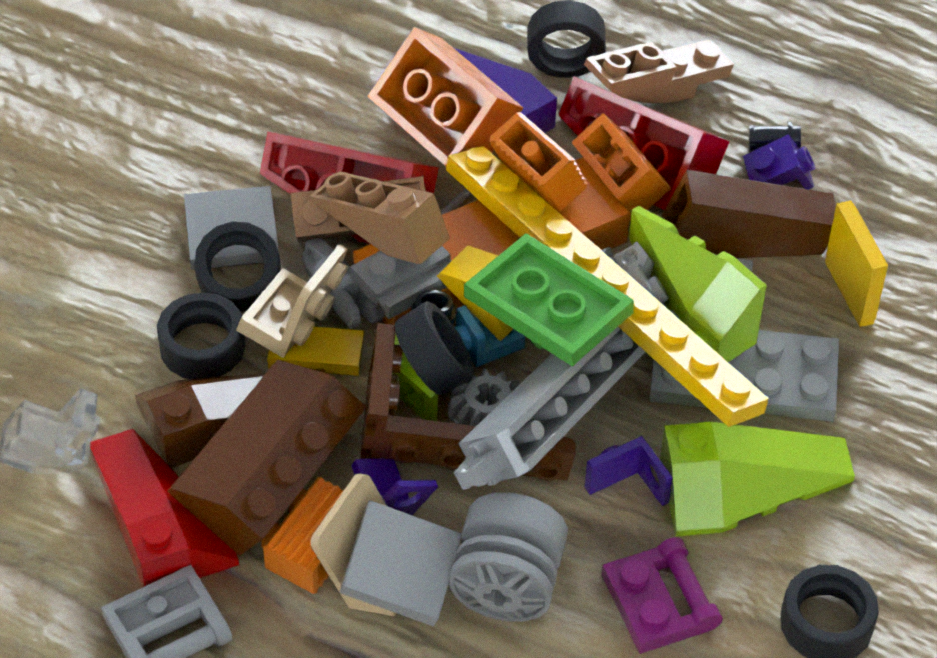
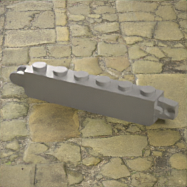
(542, 412)

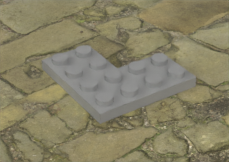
(788, 368)

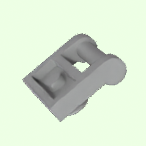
(163, 609)

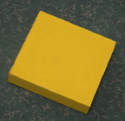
(856, 263)

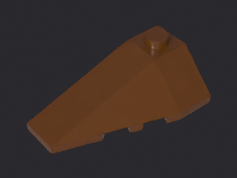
(191, 411)

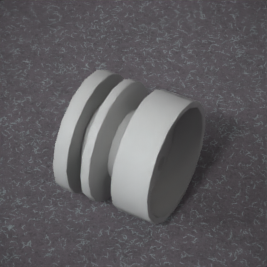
(508, 557)

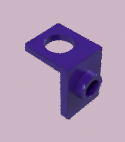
(624, 461)
(391, 487)

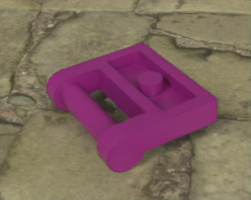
(647, 603)

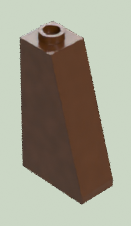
(751, 216)

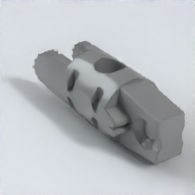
(349, 298)

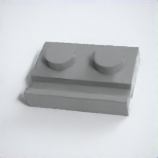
(398, 282)

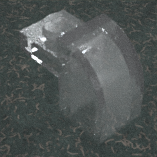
(50, 440)

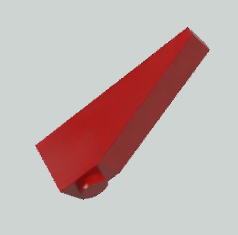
(664, 140)
(305, 165)
(154, 524)

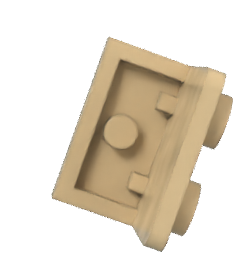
(290, 305)
(338, 532)

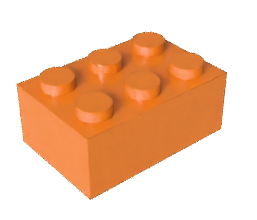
(441, 97)

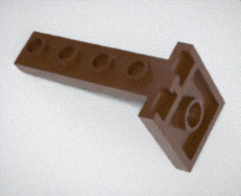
(426, 440)

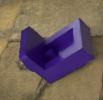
(780, 163)

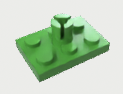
(549, 299)

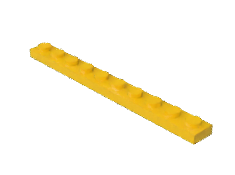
(651, 324)

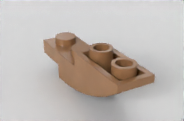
(659, 76)

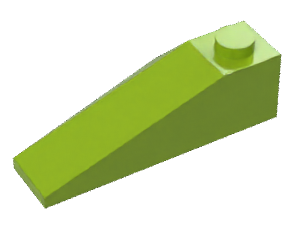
(705, 290)
(745, 471)

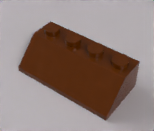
(266, 453)

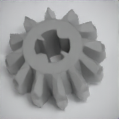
(479, 397)

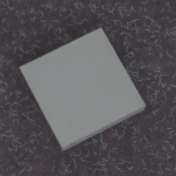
(216, 208)
(401, 563)

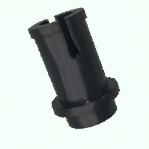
(763, 135)

